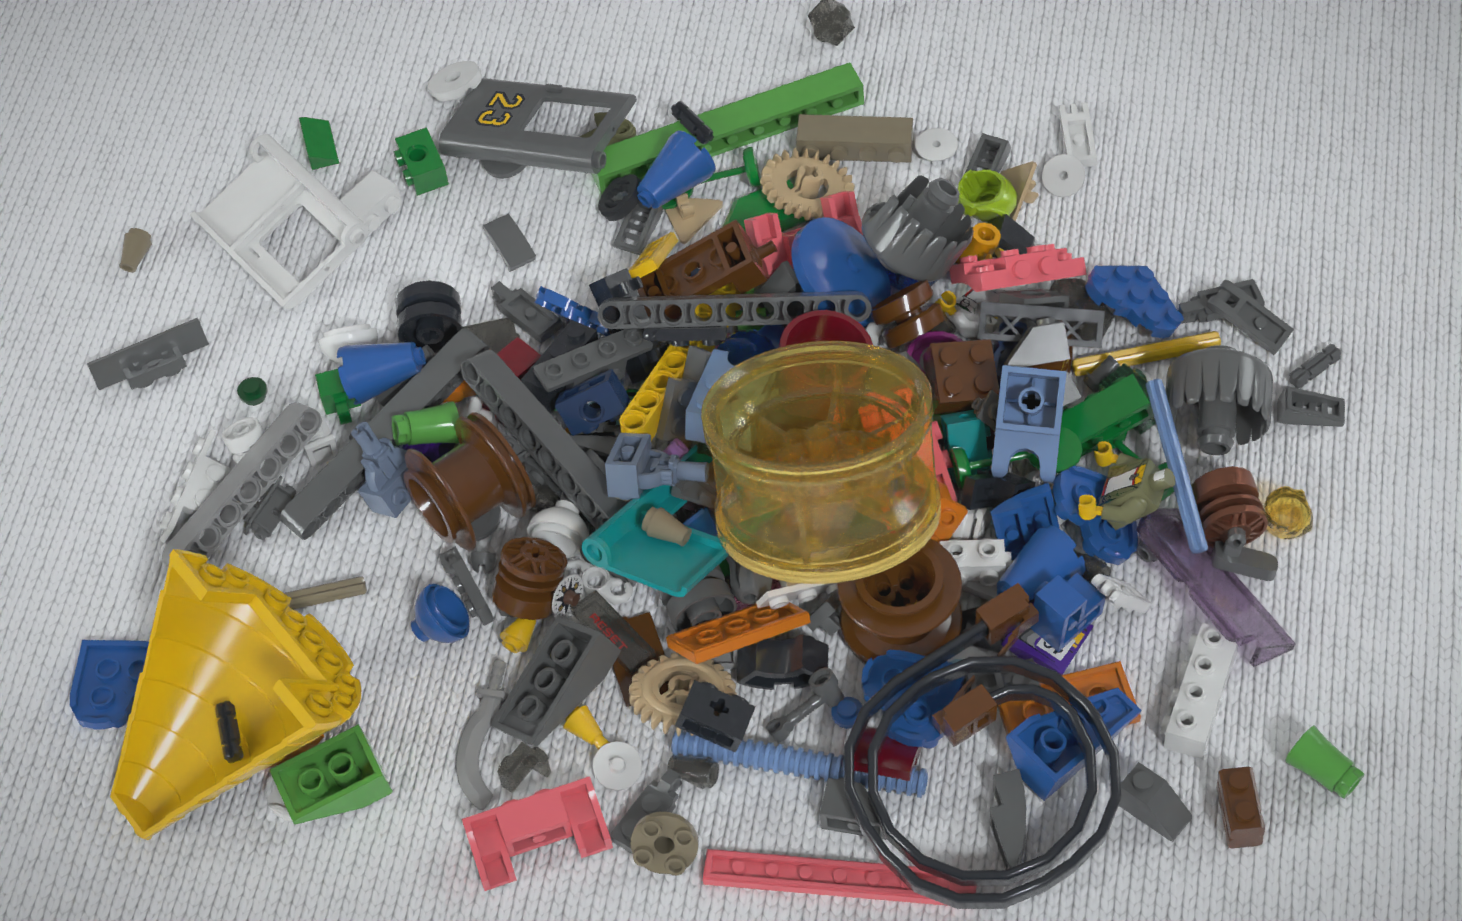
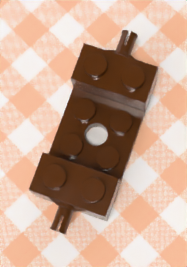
(722, 259)

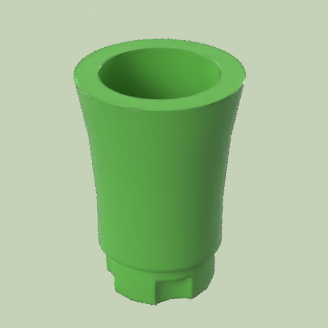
(426, 425)
(1324, 763)

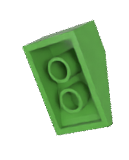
(331, 778)

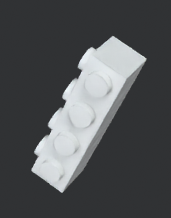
(1200, 693)

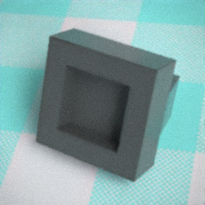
(826, 616)

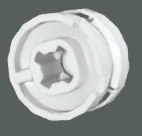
(973, 525)

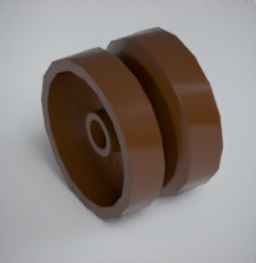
(908, 315)

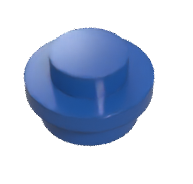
(846, 712)

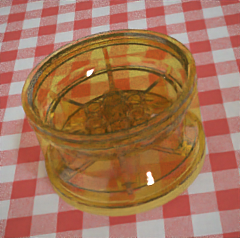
(823, 461)

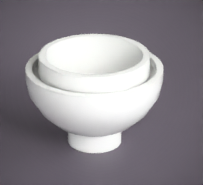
(344, 336)
(561, 527)

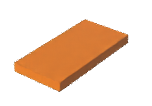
(735, 631)
(1087, 681)

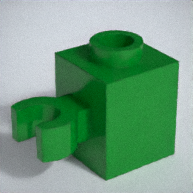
(334, 396)

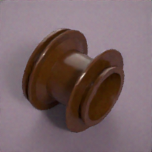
(468, 481)
(904, 619)

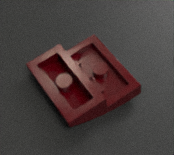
(895, 758)

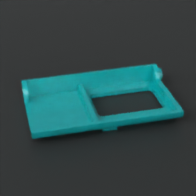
(657, 563)

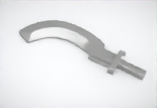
(473, 736)

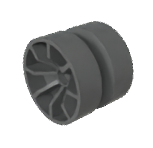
(705, 602)

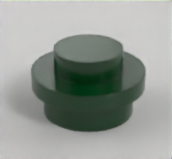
(252, 391)

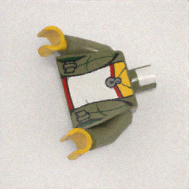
(1130, 490)

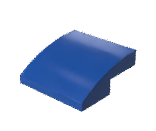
(1022, 515)

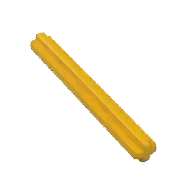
(1148, 352)

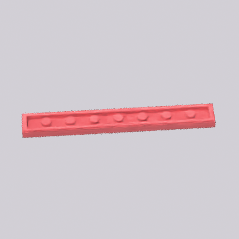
(816, 876)

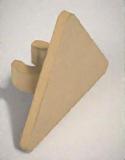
(1022, 181)
(691, 215)

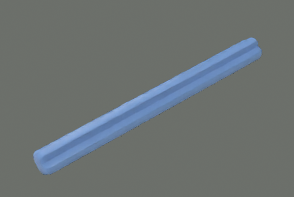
(1176, 463)

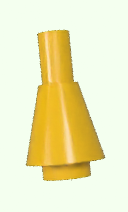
(518, 635)
(583, 725)

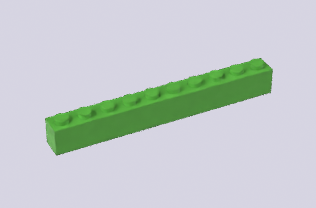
(742, 121)

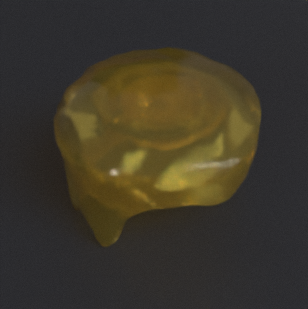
(1288, 513)

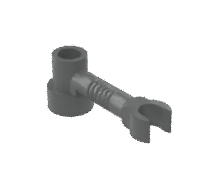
(825, 689)

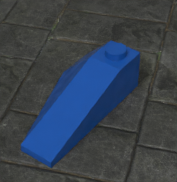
(1048, 750)

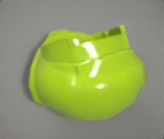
(986, 195)

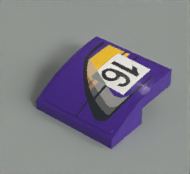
(1033, 646)

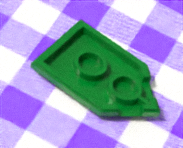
(756, 204)

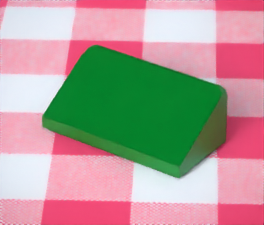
(319, 142)

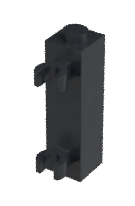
(622, 285)

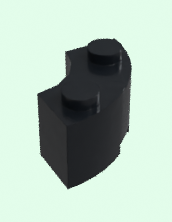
(781, 662)

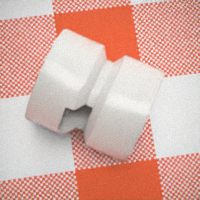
(242, 436)

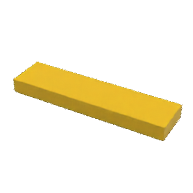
(653, 255)

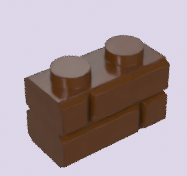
(1240, 807)

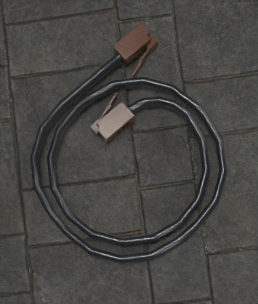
(959, 721)

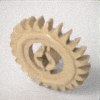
(809, 175)
(681, 673)

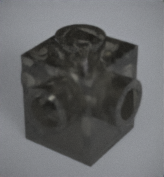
(831, 21)

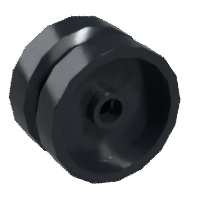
(428, 314)

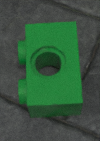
(421, 161)

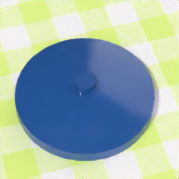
(838, 258)

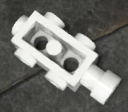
(979, 559)

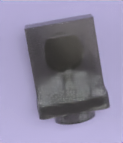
(519, 764)

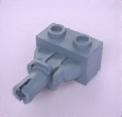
(637, 467)
(384, 473)

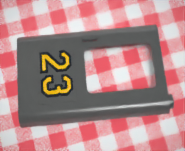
(497, 112)

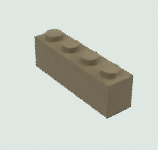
(856, 138)

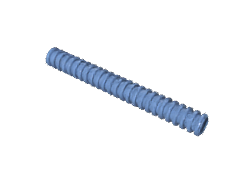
(791, 761)

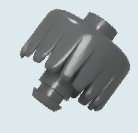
(919, 229)
(1230, 392)

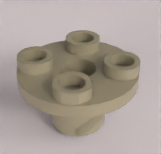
(664, 843)

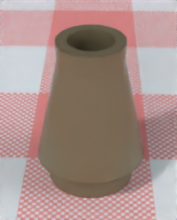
(135, 247)
(664, 526)

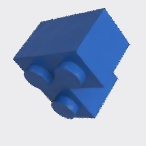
(1066, 609)

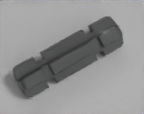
(1315, 366)

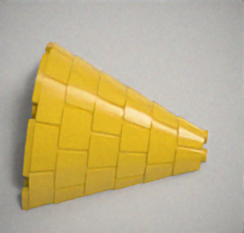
(216, 642)

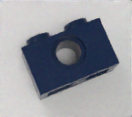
(602, 389)

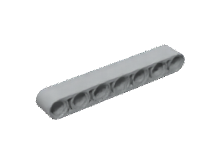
(256, 481)

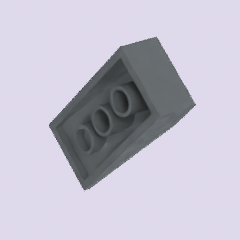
(555, 681)

